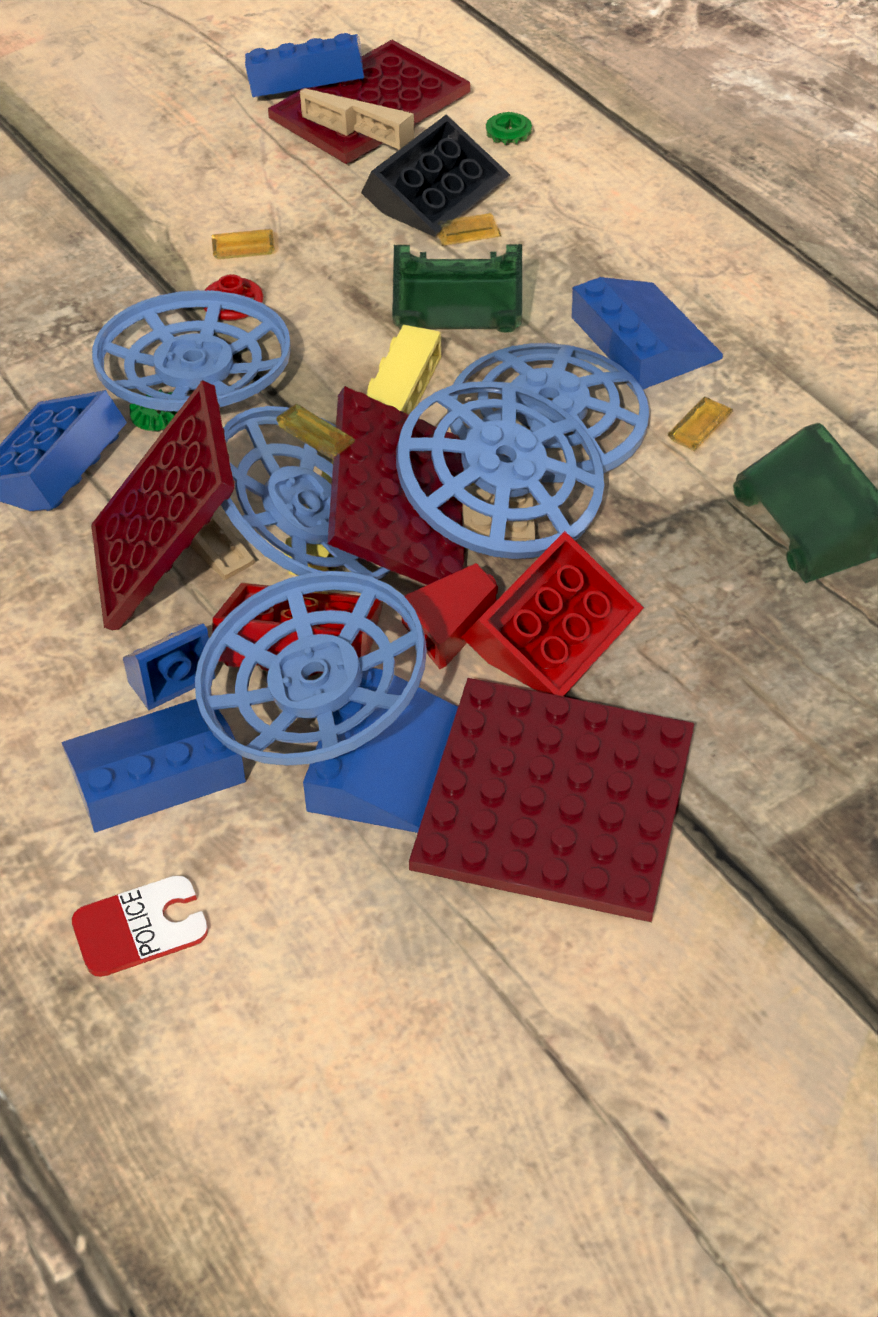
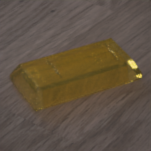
(468, 229)
(243, 244)
(699, 423)
(314, 431)

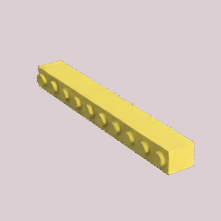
(399, 384)

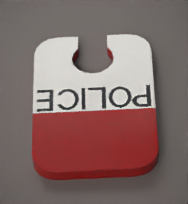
(133, 928)

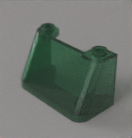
(458, 291)
(817, 501)

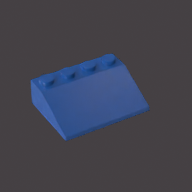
(304, 64)
(640, 329)
(55, 448)
(151, 764)
(392, 773)

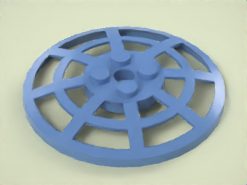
(191, 357)
(568, 393)
(495, 476)
(283, 499)
(307, 655)

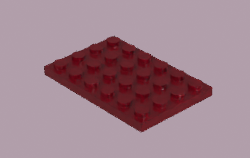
(392, 79)
(368, 503)
(161, 506)

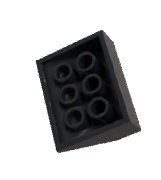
(434, 178)

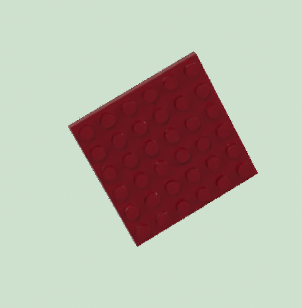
(555, 799)

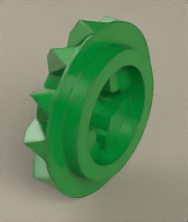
(498, 127)
(149, 419)

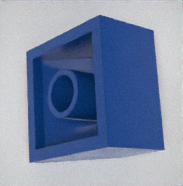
(166, 666)

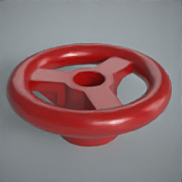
(237, 285)

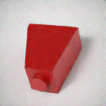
(450, 609)

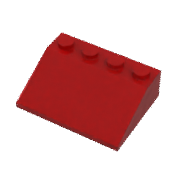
(281, 612)
(554, 619)

